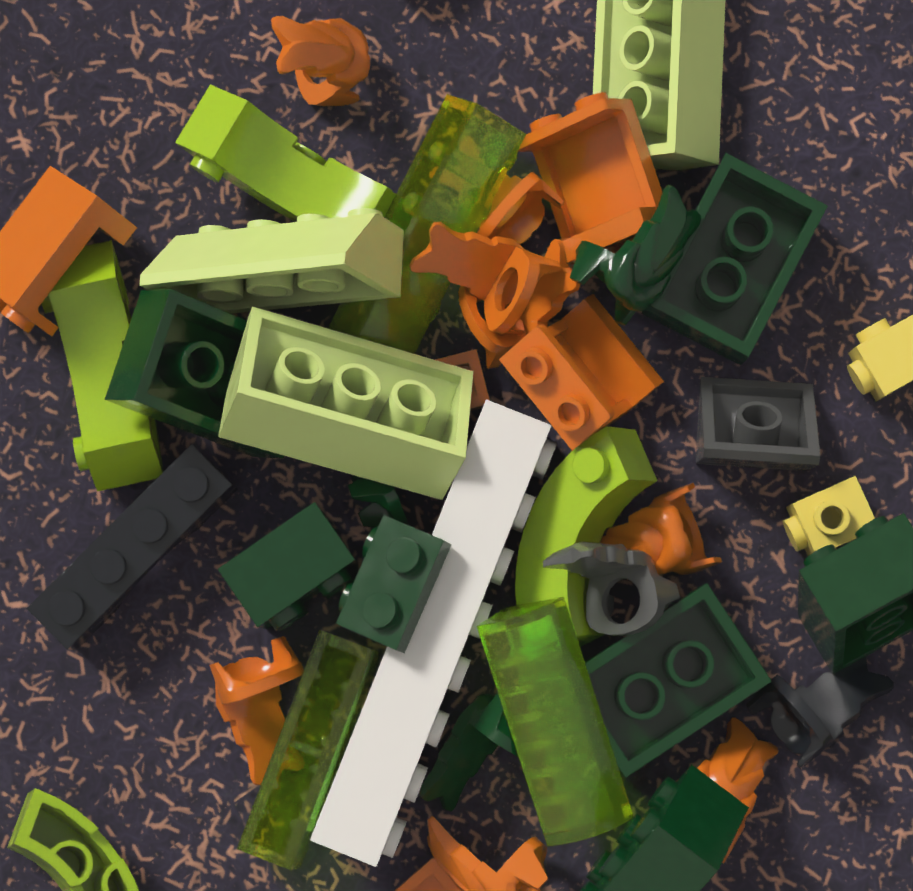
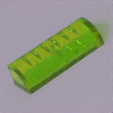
(555, 721)
(309, 750)

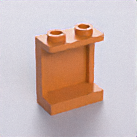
(599, 170)
(44, 242)
(581, 371)

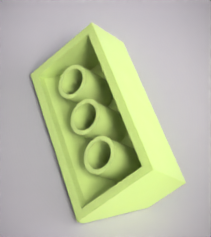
(671, 68)
(285, 263)
(348, 404)

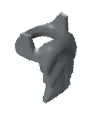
(604, 567)

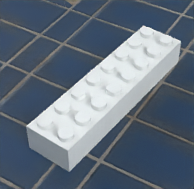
(410, 686)

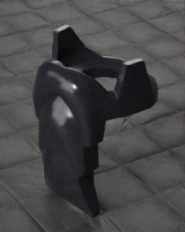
(815, 716)

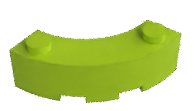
(265, 161)
(93, 322)
(577, 507)
(68, 846)

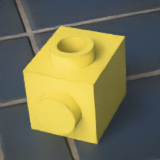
(883, 358)
(828, 517)

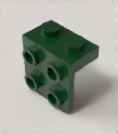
(392, 583)

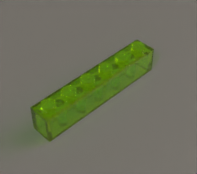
(447, 183)

